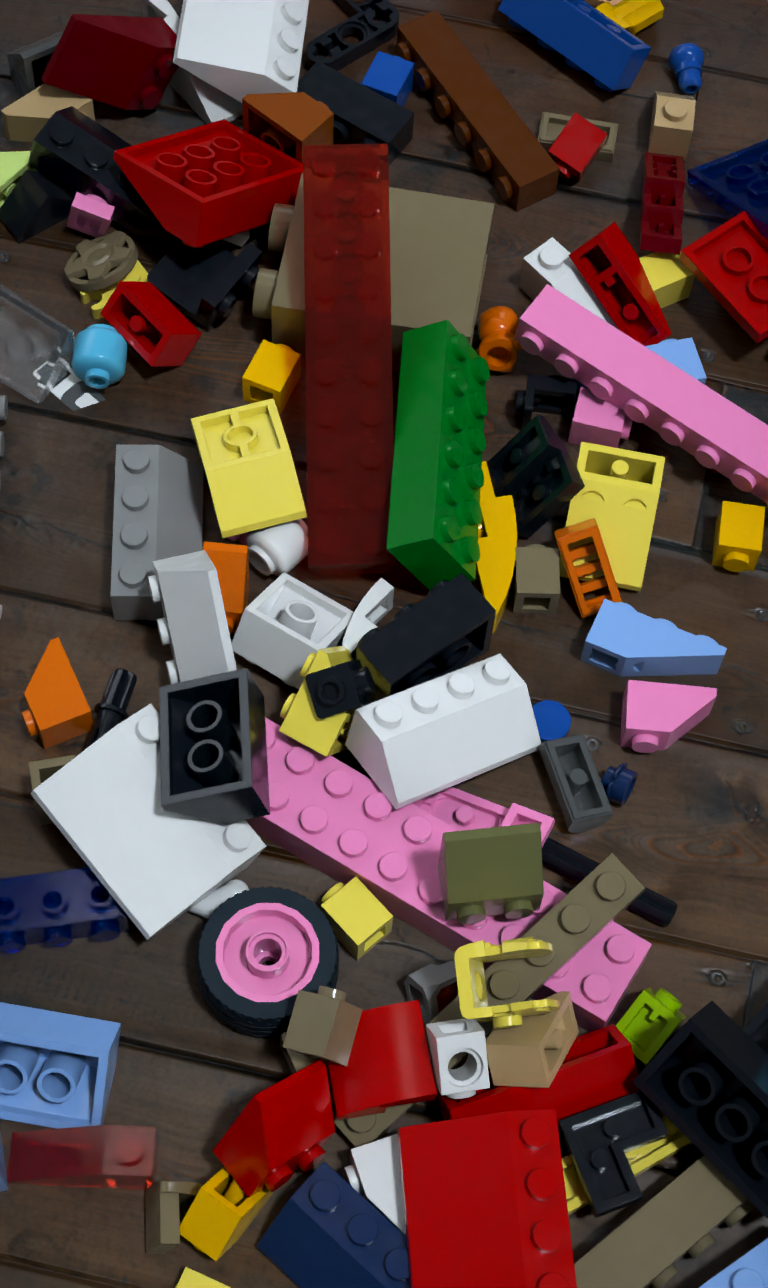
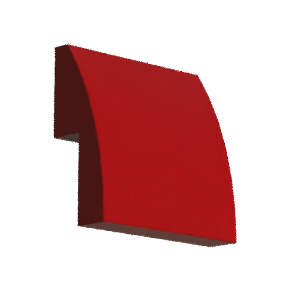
(386, 1063)

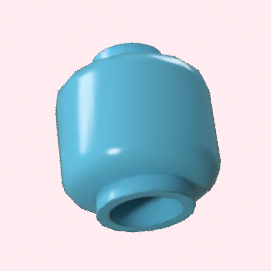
(99, 356)

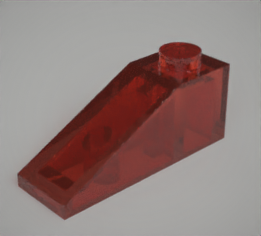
(86, 1157)

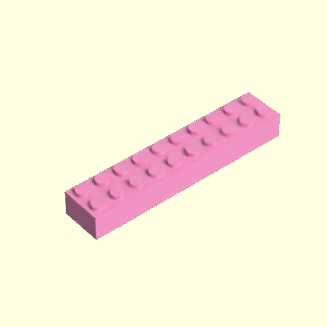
(351, 830)

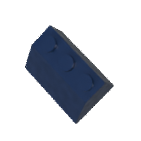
(335, 1238)

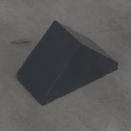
(35, 206)

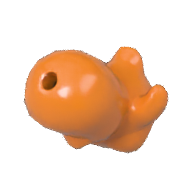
(497, 334)

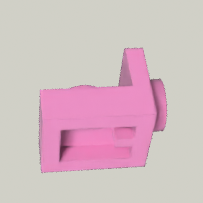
(90, 215)

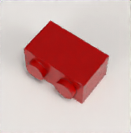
(151, 323)

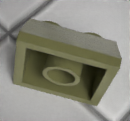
(491, 872)

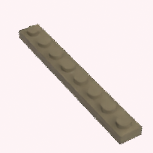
(567, 927)

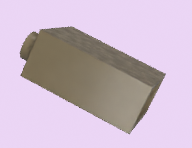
(435, 266)

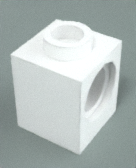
(444, 1042)

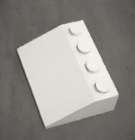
(243, 44)
(114, 819)

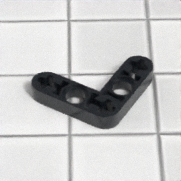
(360, 23)

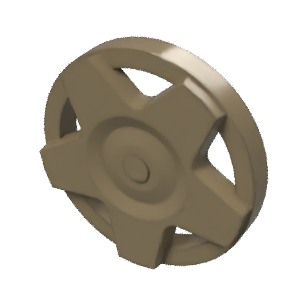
(101, 260)

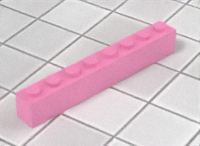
(647, 389)

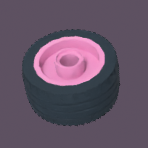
(256, 929)

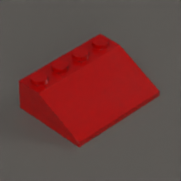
(210, 180)
(486, 1202)

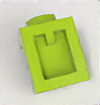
(651, 1022)

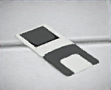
(75, 392)

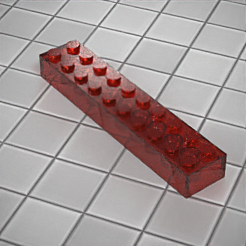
(348, 357)

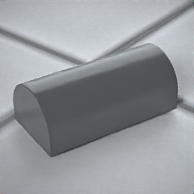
(576, 783)

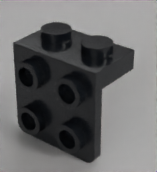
(205, 279)

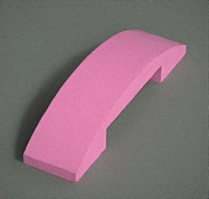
(471, 812)

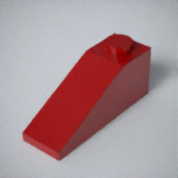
(621, 285)

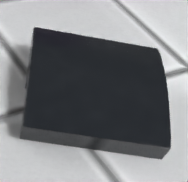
(536, 474)

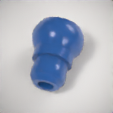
(686, 63)

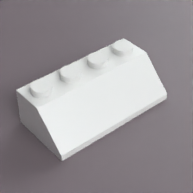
(444, 730)

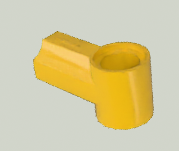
(633, 14)

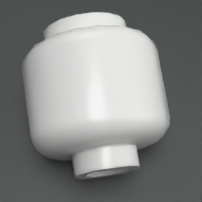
(278, 547)

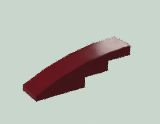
(662, 203)

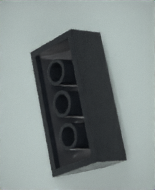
(80, 159)

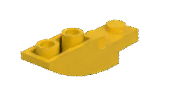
(497, 547)

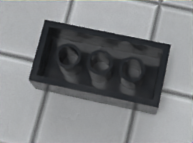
(716, 1093)

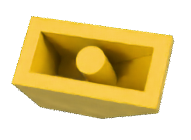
(220, 1214)

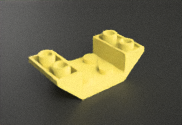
(248, 468)

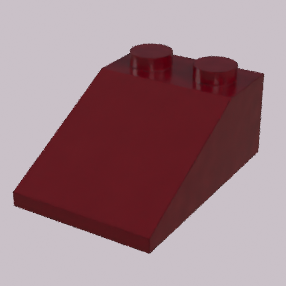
(114, 60)

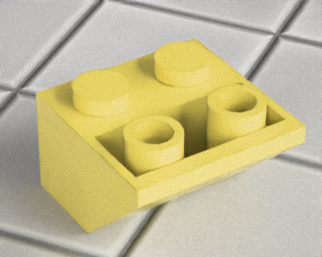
(300, 718)

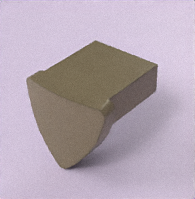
(162, 1213)

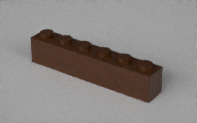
(477, 111)

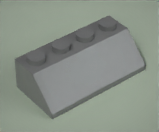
(153, 519)

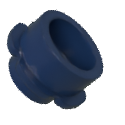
(619, 783)

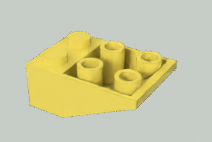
(623, 499)

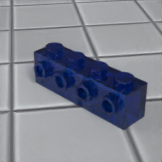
(57, 909)

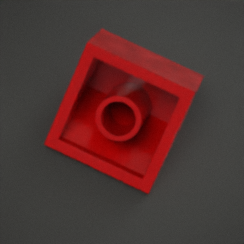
(280, 1131)

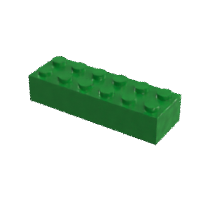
(438, 455)

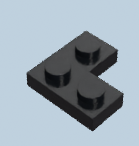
(599, 1144)

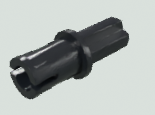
(113, 705)

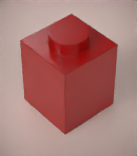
(577, 147)

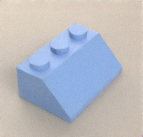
(55, 1067)

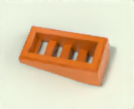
(575, 533)

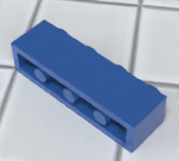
(583, 37)

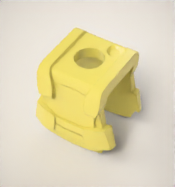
(472, 985)

